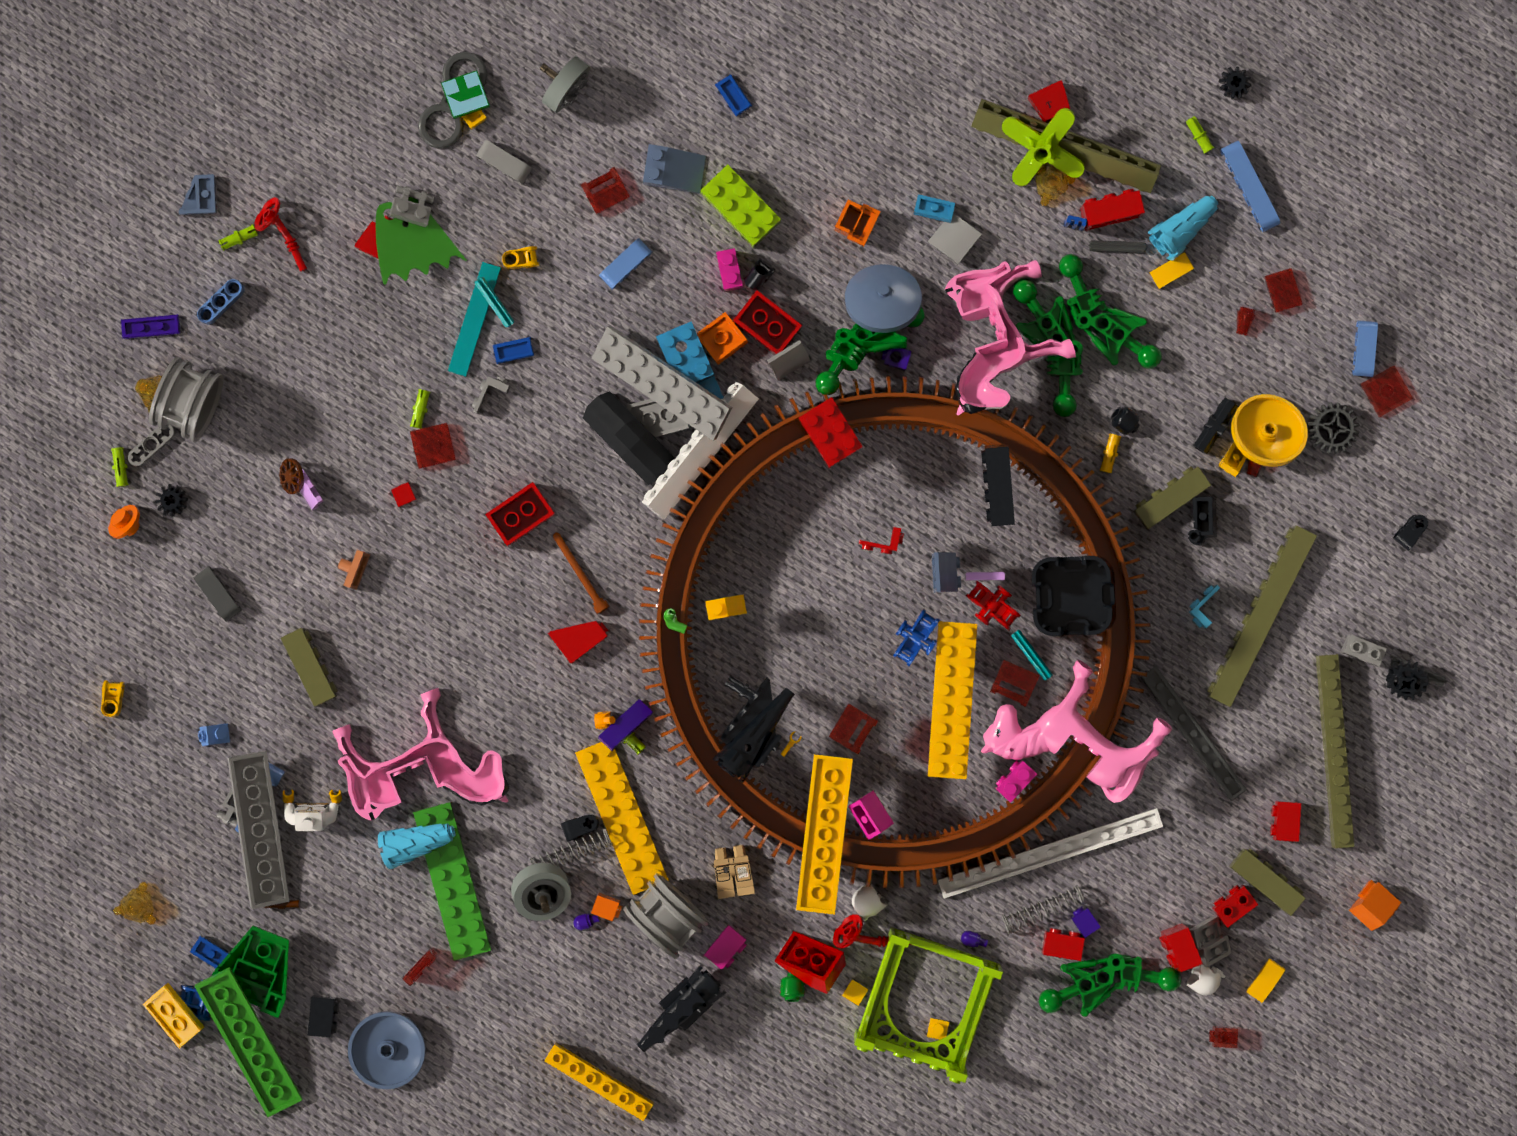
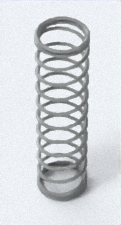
(608, 841)
(1010, 928)

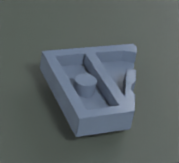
(200, 196)

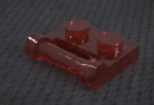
(607, 196)
(1015, 676)
(847, 725)
(416, 971)

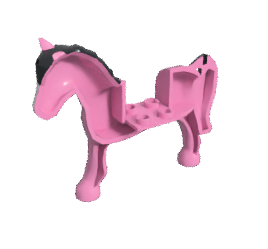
(981, 298)
(374, 782)

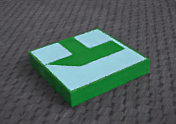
(465, 94)

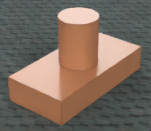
(355, 569)

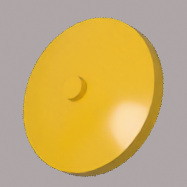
(1269, 430)

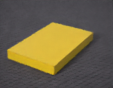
(173, 1015)

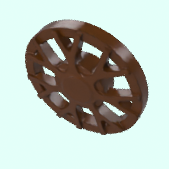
(291, 476)

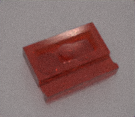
(1283, 290)

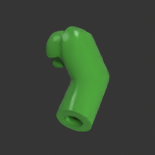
(672, 622)

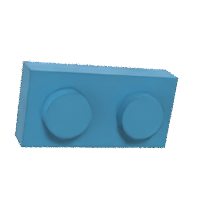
(934, 208)

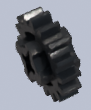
(1407, 680)

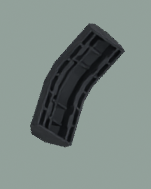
(628, 437)

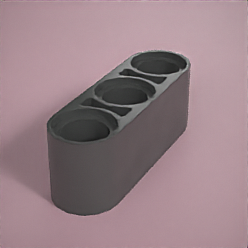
(216, 593)

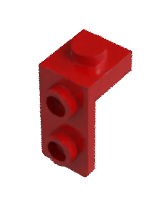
(896, 538)

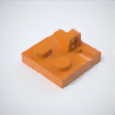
(721, 338)

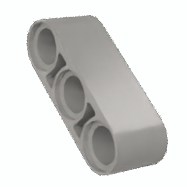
(504, 162)

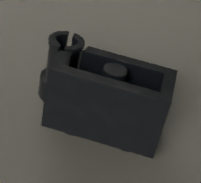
(1203, 519)

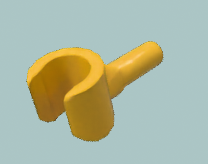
(790, 744)

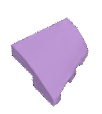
(310, 493)

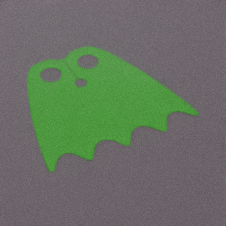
(410, 246)

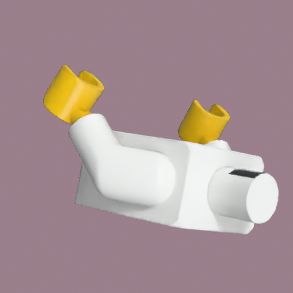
(311, 815)

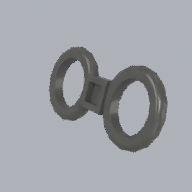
(444, 107)

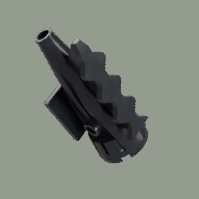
(756, 729)
(683, 1006)

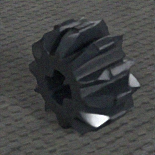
(1241, 87)
(172, 507)

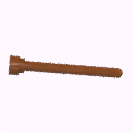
(599, 604)

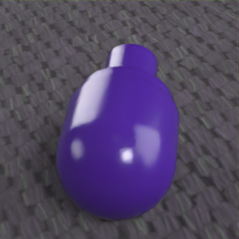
(585, 921)
(973, 939)

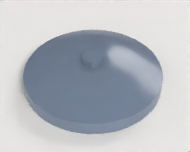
(883, 298)
(386, 1050)

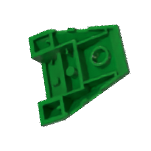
(260, 968)

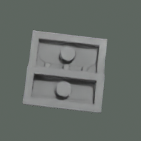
(954, 238)
(788, 360)
(1210, 942)

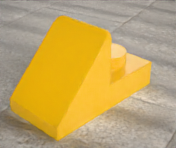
(1233, 460)
(726, 607)

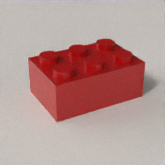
(1112, 209)
(767, 323)
(830, 432)
(520, 514)
(1181, 948)

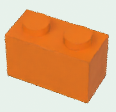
(606, 907)

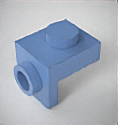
(214, 734)

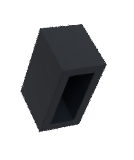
(322, 1016)

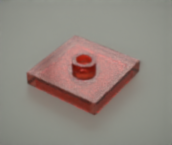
(1386, 391)
(433, 445)

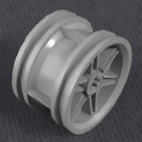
(186, 399)
(666, 916)

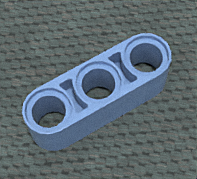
(624, 263)
(211, 305)
(1365, 348)

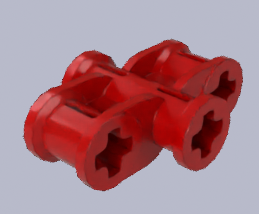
(998, 610)

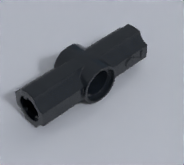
(1215, 426)

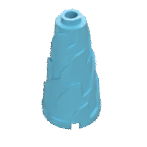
(1177, 231)
(407, 844)

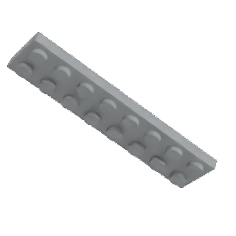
(661, 383)
(258, 829)

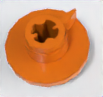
(124, 522)

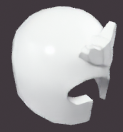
(867, 902)
(1205, 980)

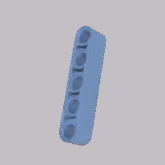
(1251, 186)

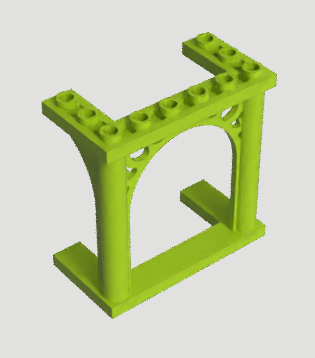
(867, 1036)

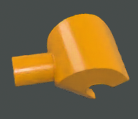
(603, 720)

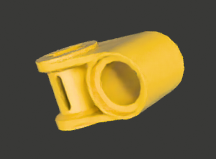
(522, 258)
(112, 696)

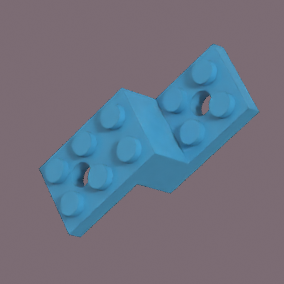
(693, 360)

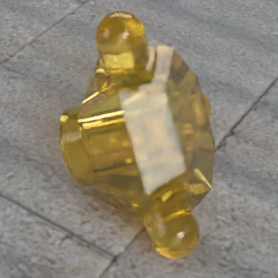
(1051, 183)
(146, 389)
(137, 905)

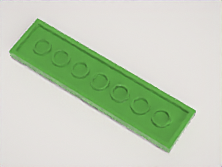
(454, 888)
(248, 1042)

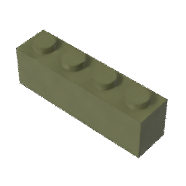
(1172, 497)
(308, 666)
(1267, 882)

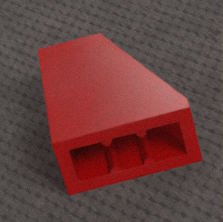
(578, 639)

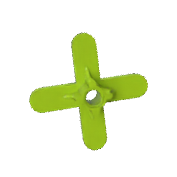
(1046, 140)

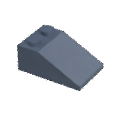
(674, 169)
(945, 572)

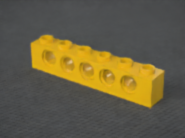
(599, 1081)

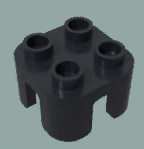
(1074, 595)

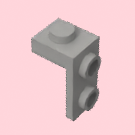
(499, 384)

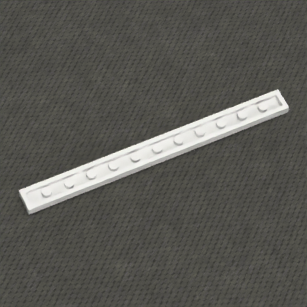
(1052, 852)

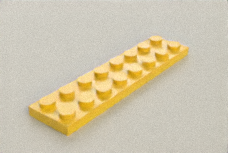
(952, 700)
(621, 815)
(824, 834)

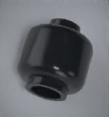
(1125, 420)

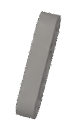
(143, 457)

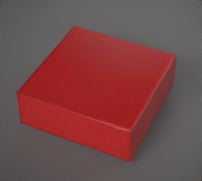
(403, 494)

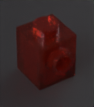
(1224, 1036)

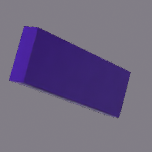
(150, 326)
(625, 725)

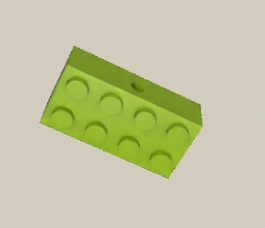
(740, 206)

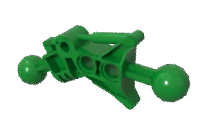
(851, 349)
(1148, 356)
(1061, 367)
(1129, 975)

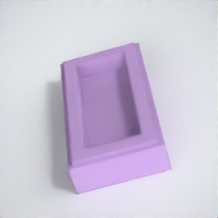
(984, 576)

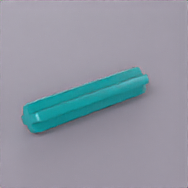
(494, 302)
(1032, 655)

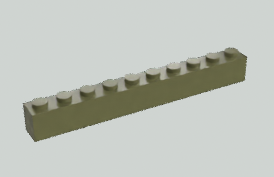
(1096, 156)
(1264, 611)
(1335, 751)

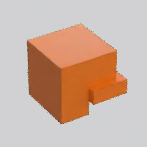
(857, 222)
(1374, 905)

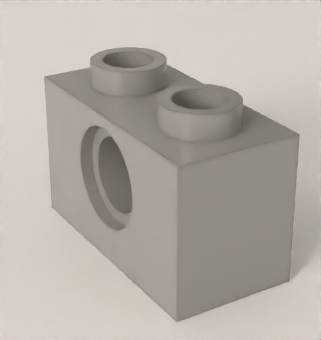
(1363, 650)

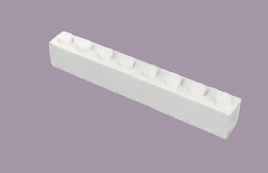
(695, 454)

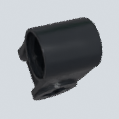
(758, 275)
(1409, 534)
(576, 827)

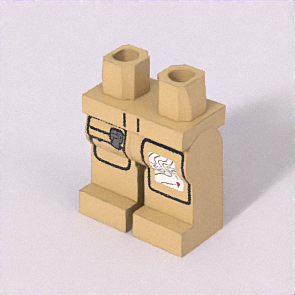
(729, 867)

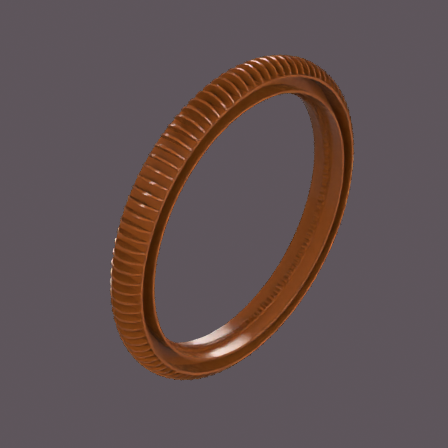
(897, 410)

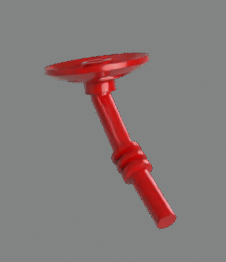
(271, 217)
(852, 933)

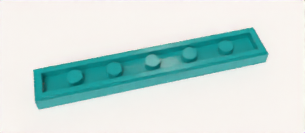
(473, 323)

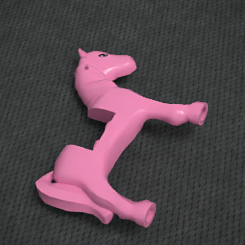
(1117, 764)

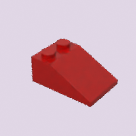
(811, 961)

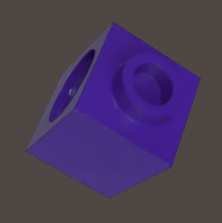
(902, 364)
(1085, 921)

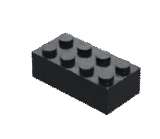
(999, 485)

